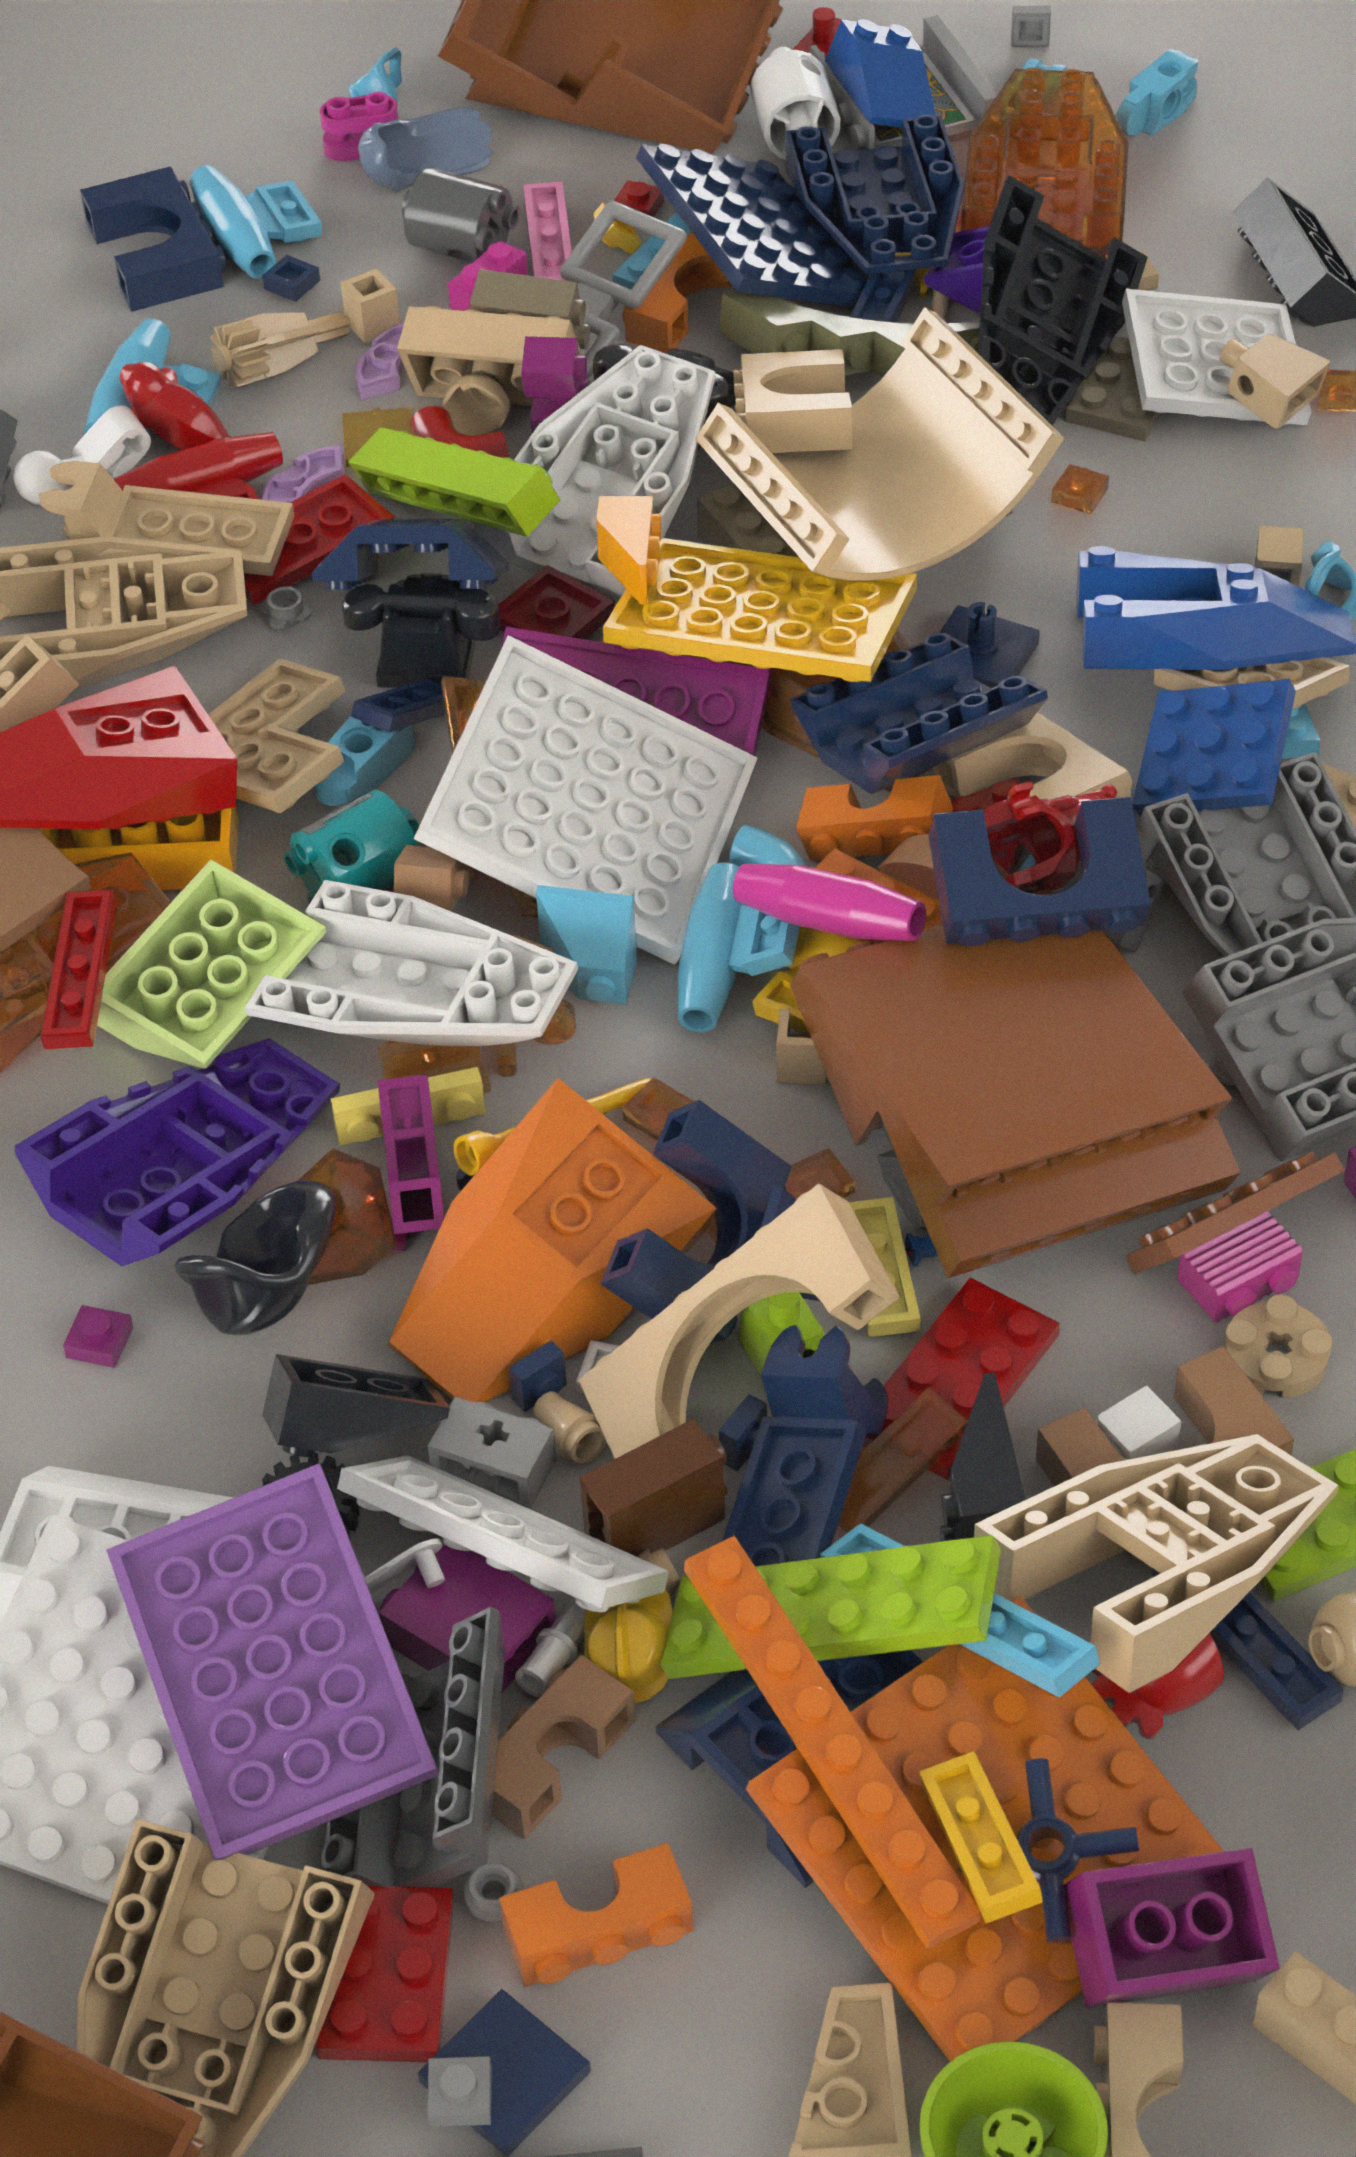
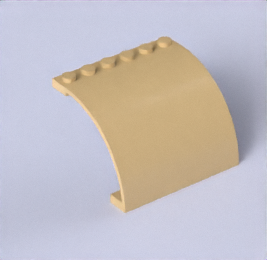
(930, 468)

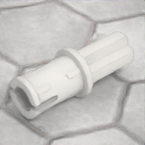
(554, 1650)

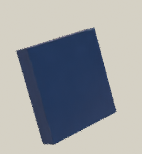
(529, 2068)

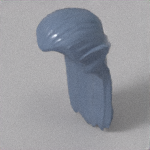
(446, 140)

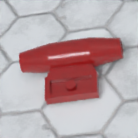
(212, 467)

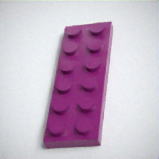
(707, 694)

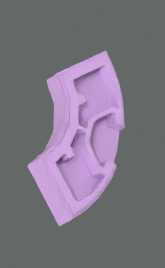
(306, 474)

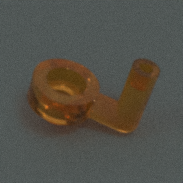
(559, 1030)

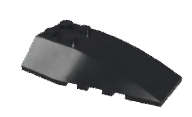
(1048, 301)

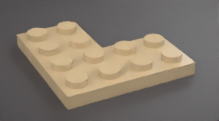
(262, 731)

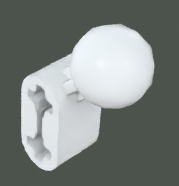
(114, 441)

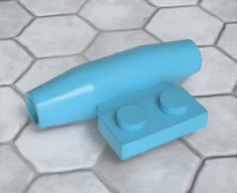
(247, 222)
(147, 344)
(720, 942)

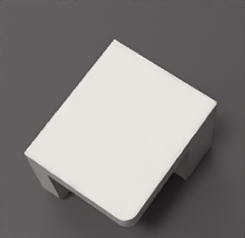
(1141, 1425)

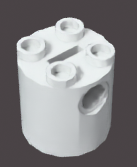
(790, 94)

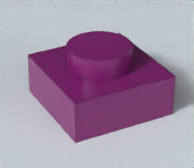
(98, 1336)

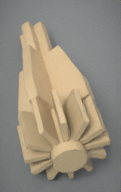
(271, 344)

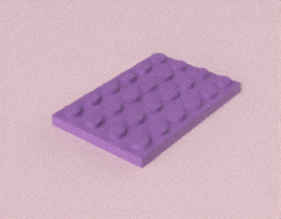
(271, 1664)

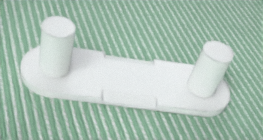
(421, 1555)

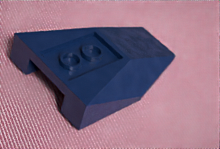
(882, 196)

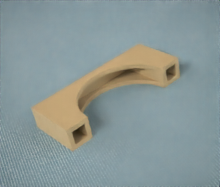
(806, 1249)

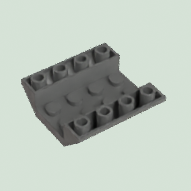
(446, 1821)

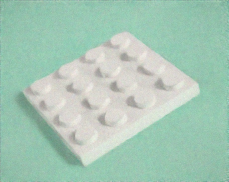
(1179, 347)

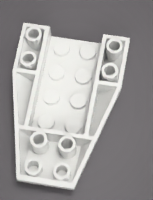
(414, 975)

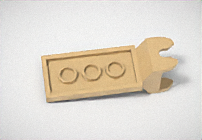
(101, 508)

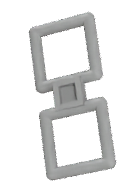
(604, 295)

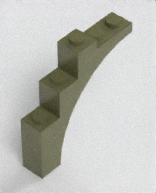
(777, 325)

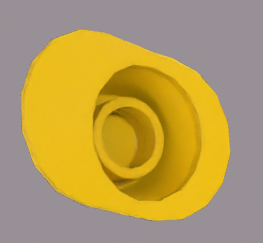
(631, 1643)

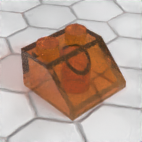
(362, 1219)

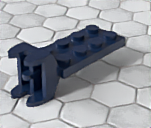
(805, 1450)

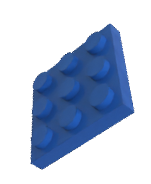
(1216, 745)

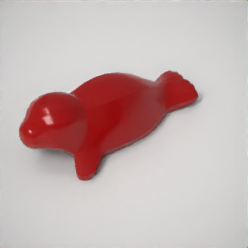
(169, 407)

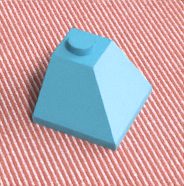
(596, 934)

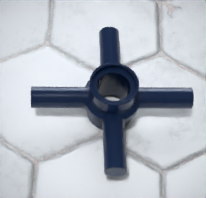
(1076, 1846)

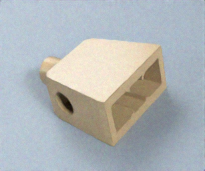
(1273, 377)

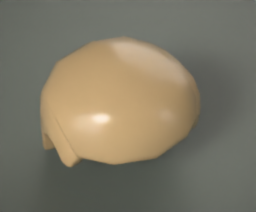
(477, 404)

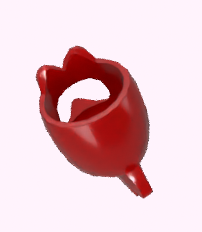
(1180, 1689)

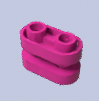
(348, 118)

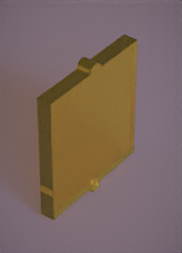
(360, 426)

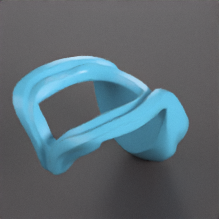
(378, 79)
(1335, 571)

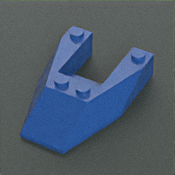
(1199, 615)

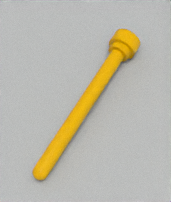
(477, 1147)

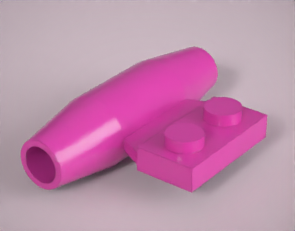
(829, 902)

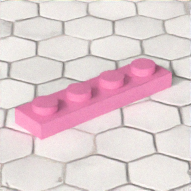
(547, 228)

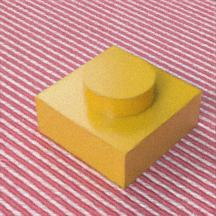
(620, 235)

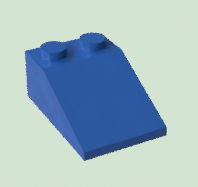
(881, 71)

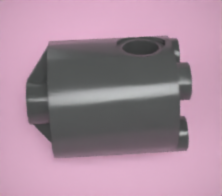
(457, 214)

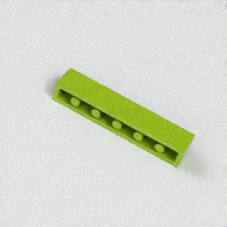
(455, 481)

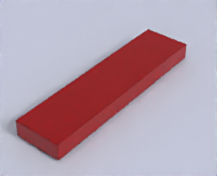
(79, 970)

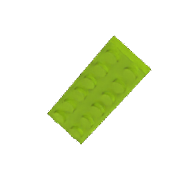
(854, 1604)

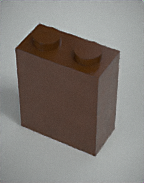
(657, 1492)

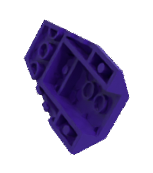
(173, 1153)

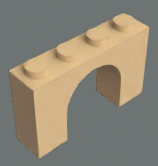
(795, 400)
(1035, 750)

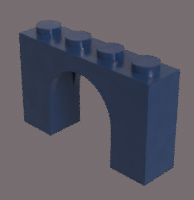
(159, 204)
(984, 906)
(733, 1176)

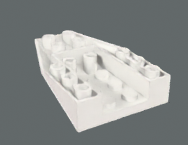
(614, 438)

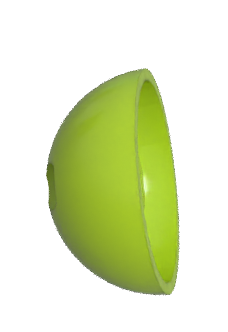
(1012, 2103)

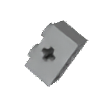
(494, 1450)

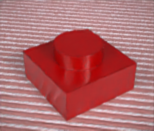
(641, 197)

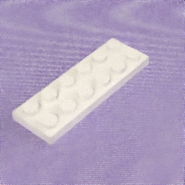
(503, 1532)

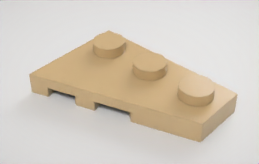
(856, 2080)

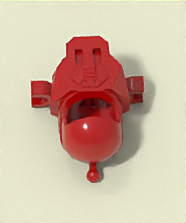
(1044, 829)

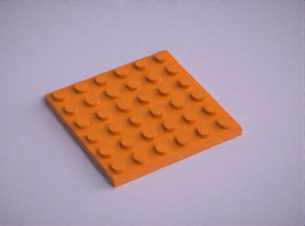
(1000, 1974)

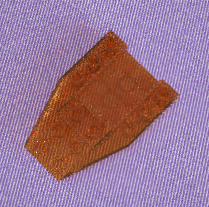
(1059, 140)

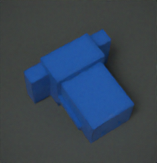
(919, 1248)

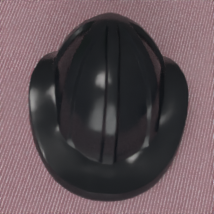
(263, 1258)

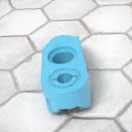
(1159, 94)
(368, 757)

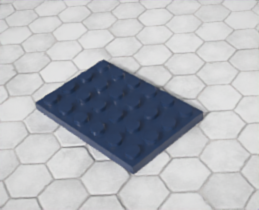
(753, 226)

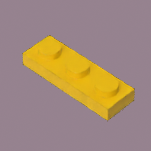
(980, 1837)

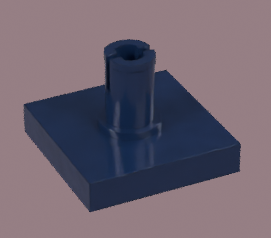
(996, 644)

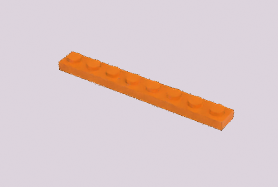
(832, 1743)

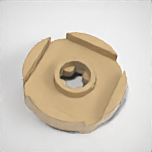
(1284, 1323)

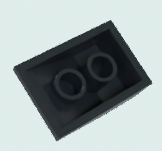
(343, 1406)
(984, 1469)

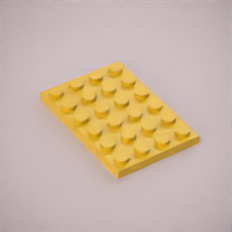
(762, 612)

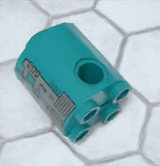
(353, 844)

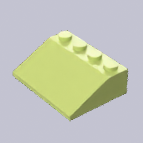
(199, 965)

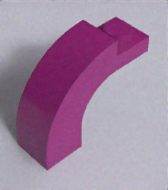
(411, 1154)

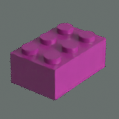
(1170, 1927)

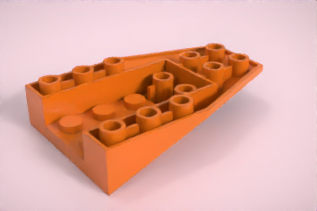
(531, 1246)

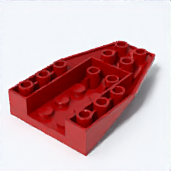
(117, 760)

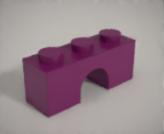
(551, 374)

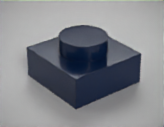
(291, 278)
(537, 1375)
(741, 1430)

